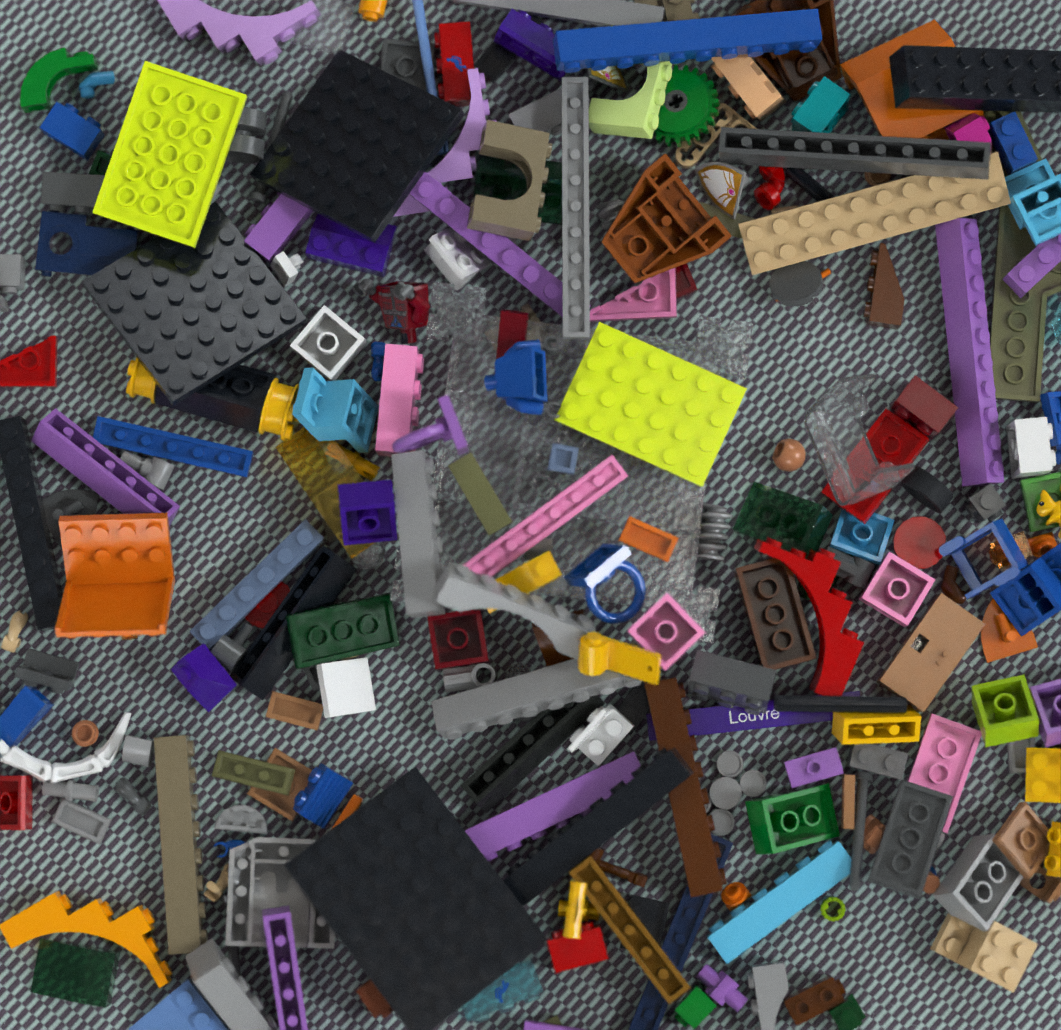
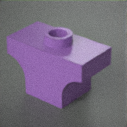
(813, 767)

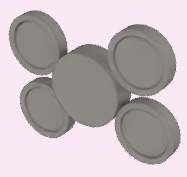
(727, 792)

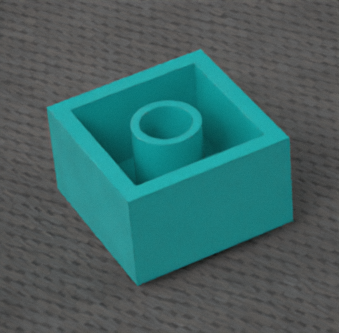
(822, 109)

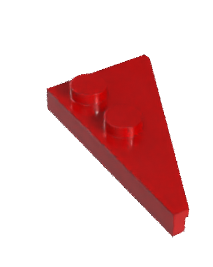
(32, 367)

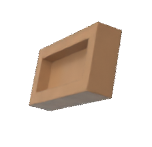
(295, 710)
(848, 801)

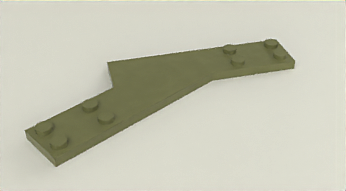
(1017, 323)

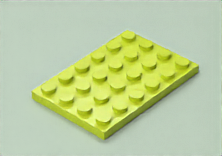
(169, 154)
(650, 404)

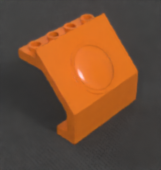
(873, 81)

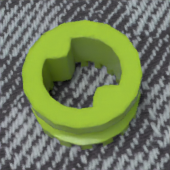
(841, 911)

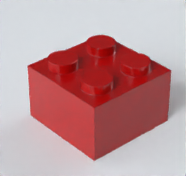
(575, 952)

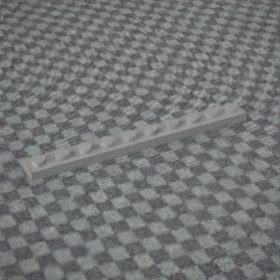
(575, 208)

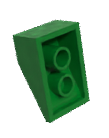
(792, 819)

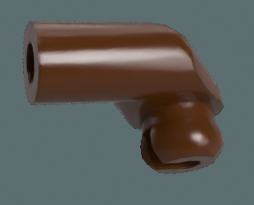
(950, 587)

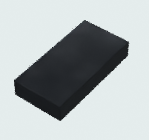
(635, 705)

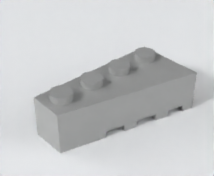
(227, 990)

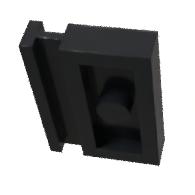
(651, 914)

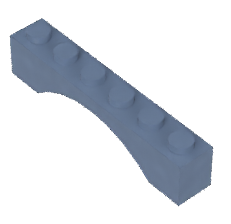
(258, 584)

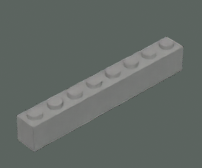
(521, 697)

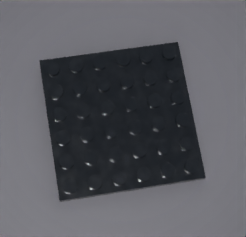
(357, 145)
(195, 308)

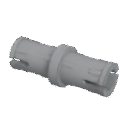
(71, 790)

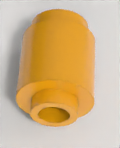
(372, 9)

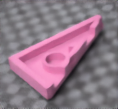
(649, 300)

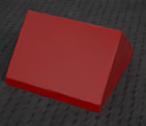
(16, 802)

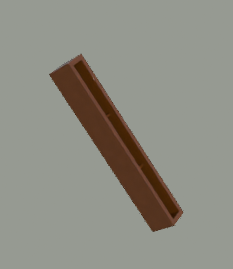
(688, 798)

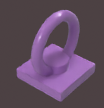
(445, 428)

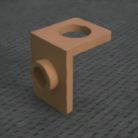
(1049, 892)

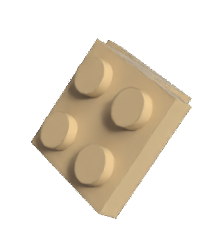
(993, 954)

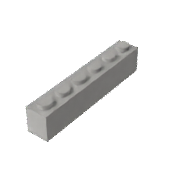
(418, 531)

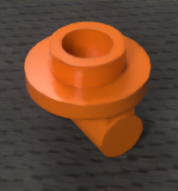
(1042, 543)
(734, 895)

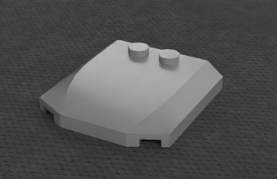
(262, 882)

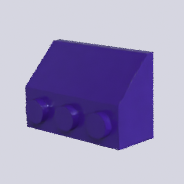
(529, 41)
(346, 249)

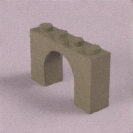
(529, 152)

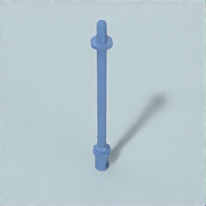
(426, 56)

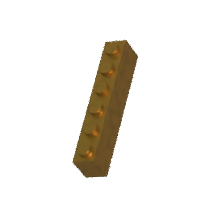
(630, 930)

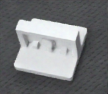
(455, 257)

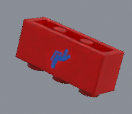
(456, 57)

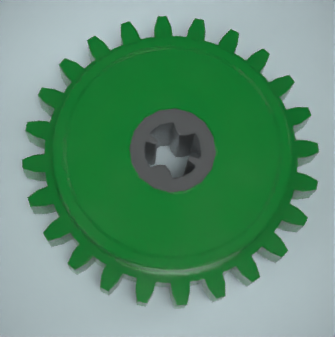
(695, 111)

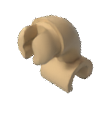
(11, 639)
(216, 890)

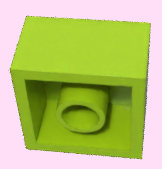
(1005, 710)

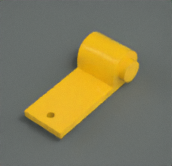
(603, 653)

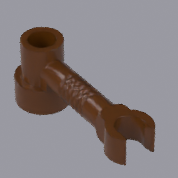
(629, 875)

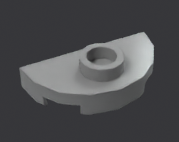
(242, 819)

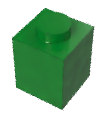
(693, 1007)

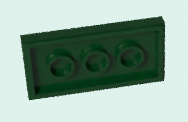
(342, 630)

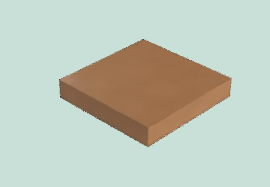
(278, 802)
(1023, 840)

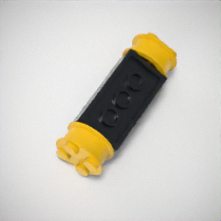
(238, 398)

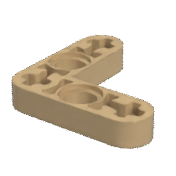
(732, 120)

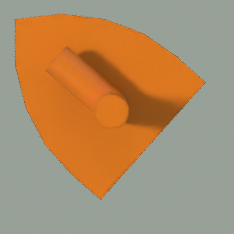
(1000, 637)

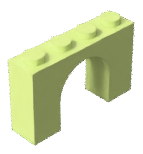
(634, 115)

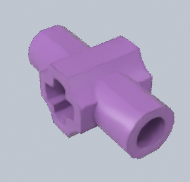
(722, 988)

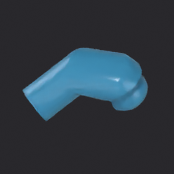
(93, 80)

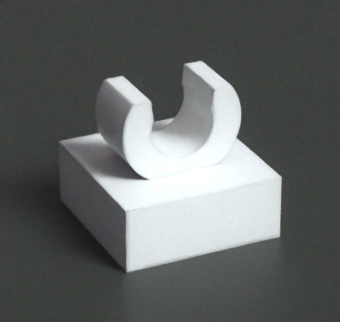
(286, 267)

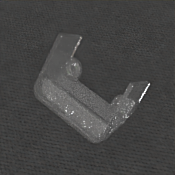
(844, 446)

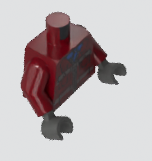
(402, 305)

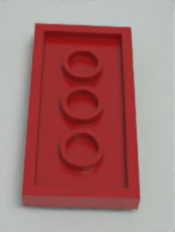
(891, 442)

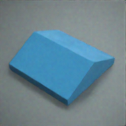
(862, 540)

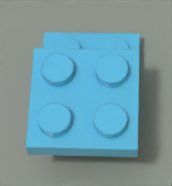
(1036, 200)
(335, 410)

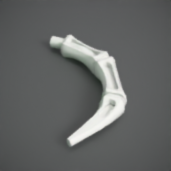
(63, 771)

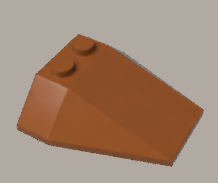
(661, 225)

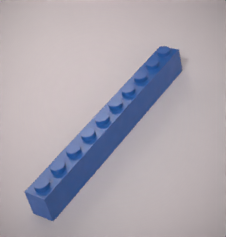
(687, 40)

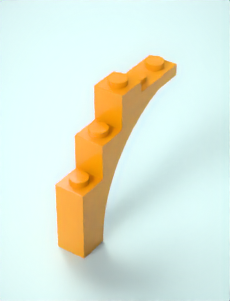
(95, 918)

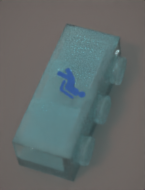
(515, 985)

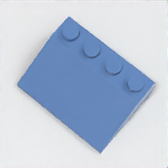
(182, 1010)

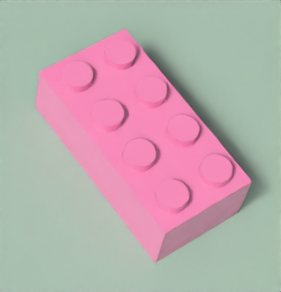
(398, 396)

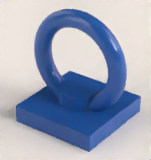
(599, 568)

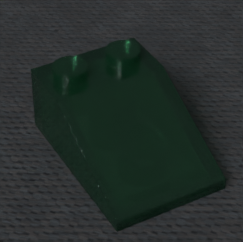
(783, 518)
(75, 972)

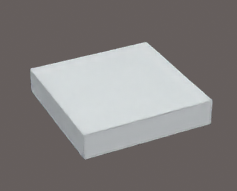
(346, 687)

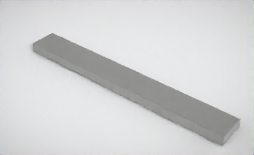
(583, 11)

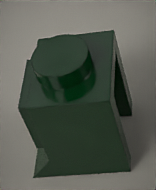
(847, 1014)

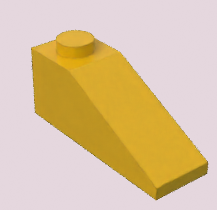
(531, 575)

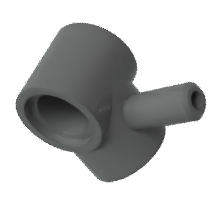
(231, 651)

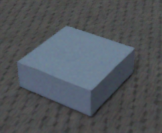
(563, 458)

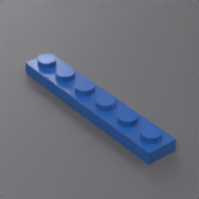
(173, 447)

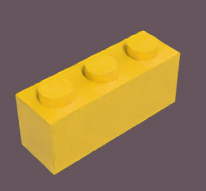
(876, 727)

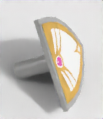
(722, 185)

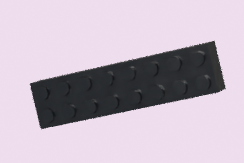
(976, 79)

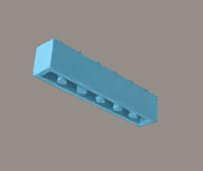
(781, 901)

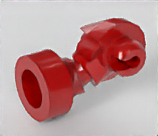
(769, 192)

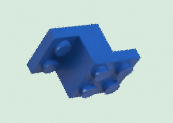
(1032, 594)

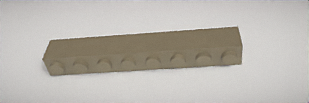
(179, 843)

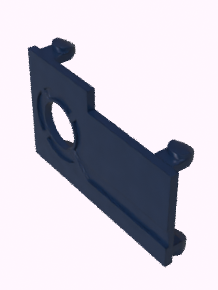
(91, 247)

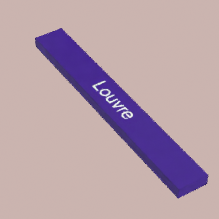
(723, 719)

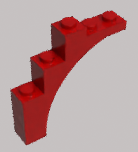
(836, 649)

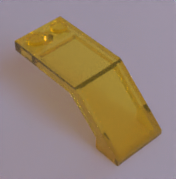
(319, 470)

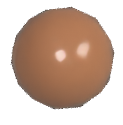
(789, 455)

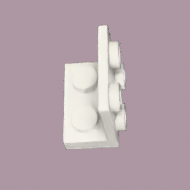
(602, 735)

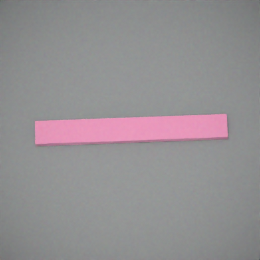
(548, 518)

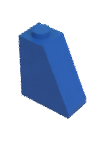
(23, 715)

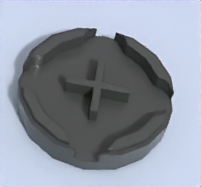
(796, 283)

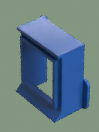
(955, 548)

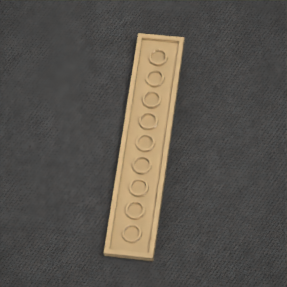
(868, 216)

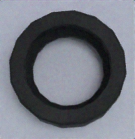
(927, 489)

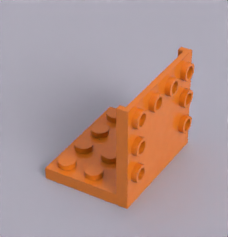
(116, 575)

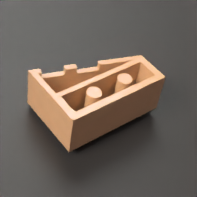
(750, 84)

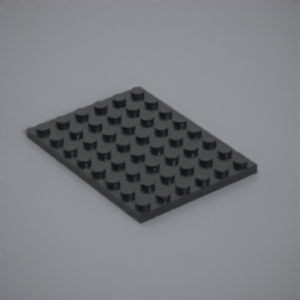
(416, 902)

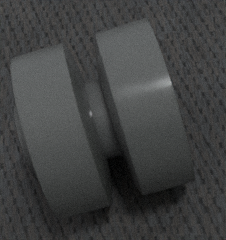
(244, 146)

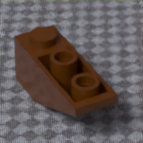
(886, 294)

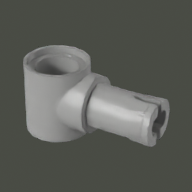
(153, 470)

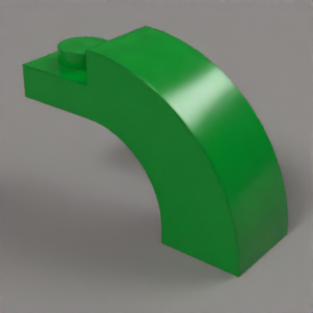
(46, 73)

